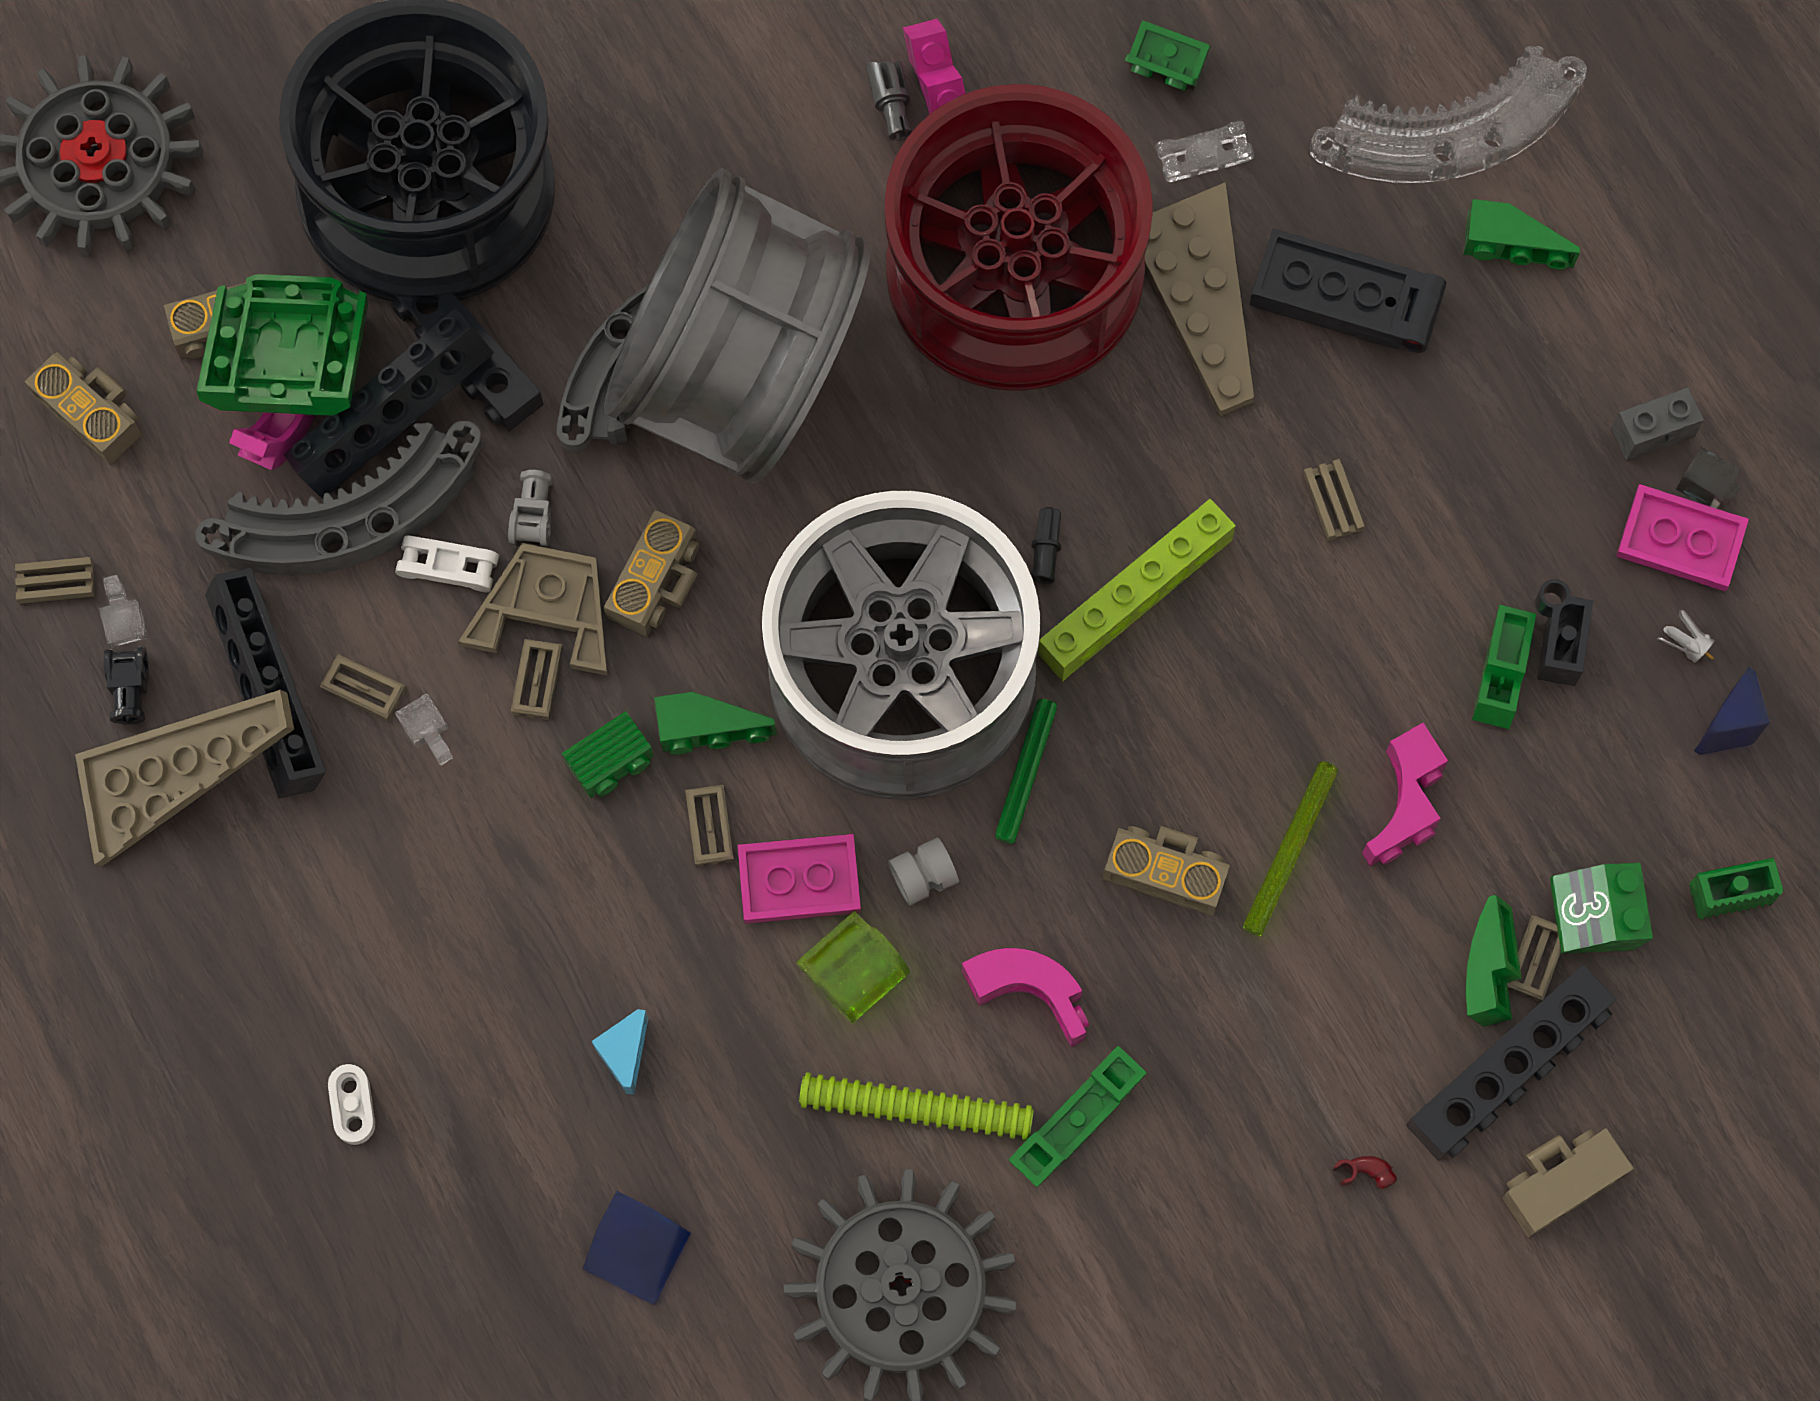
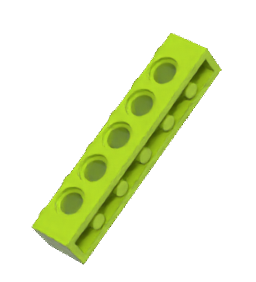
(1136, 589)

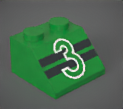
(1601, 909)

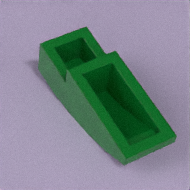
(1504, 667)
(1492, 964)

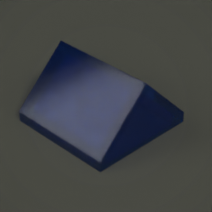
(1739, 719)

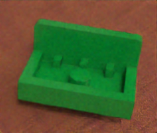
(1167, 54)

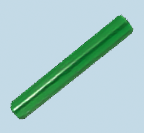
(1026, 771)

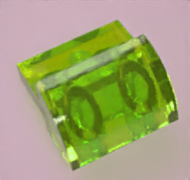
(854, 966)

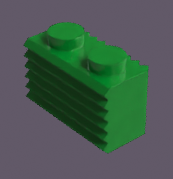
(608, 756)
(1736, 888)

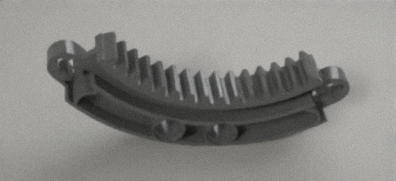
(589, 383)
(297, 537)

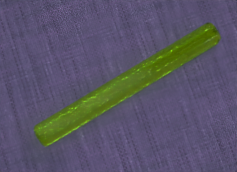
(1290, 848)

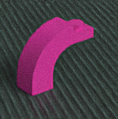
(271, 438)
(1029, 972)

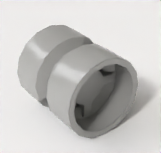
(923, 871)

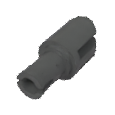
(890, 96)

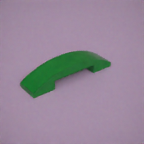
(1078, 1117)

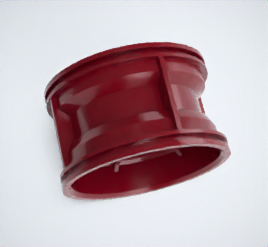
(993, 134)

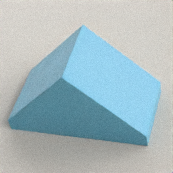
(623, 1047)

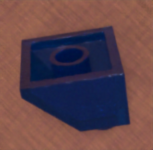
(635, 1248)

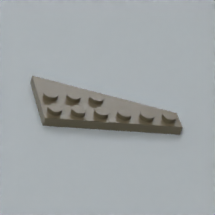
(1198, 284)
(156, 774)

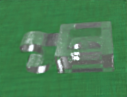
(123, 618)
(424, 724)

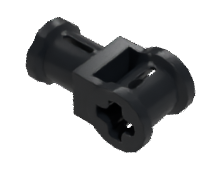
(126, 679)

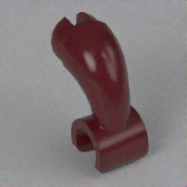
(1373, 1166)

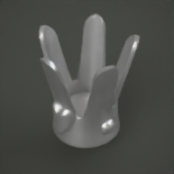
(1693, 648)

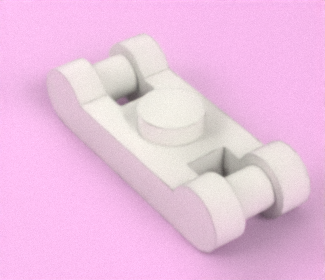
(447, 563)

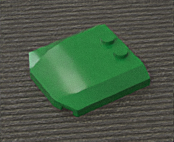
(283, 346)

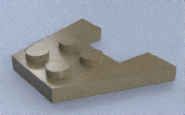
(549, 591)

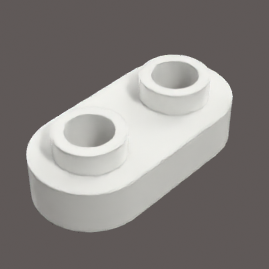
(352, 1105)

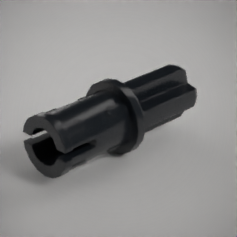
(1046, 545)

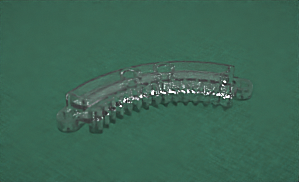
(1406, 146)

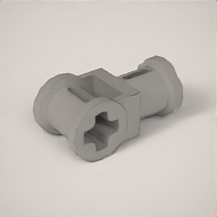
(532, 512)

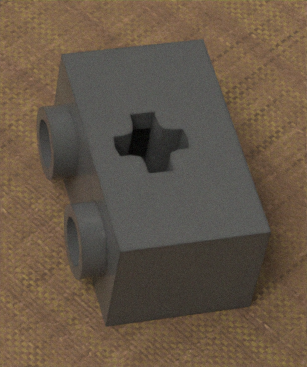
(1657, 424)

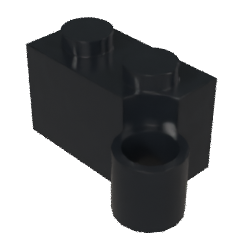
(1564, 634)

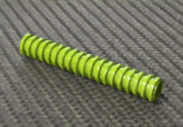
(916, 1106)

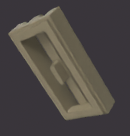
(1324, 472)
(53, 566)
(390, 701)
(531, 709)
(714, 857)
(1525, 988)

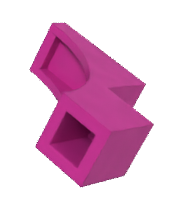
(933, 63)
(1415, 762)

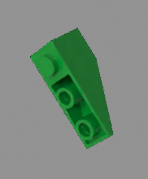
(1510, 234)
(698, 721)

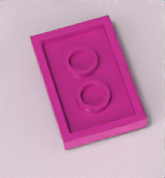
(1682, 537)
(799, 878)

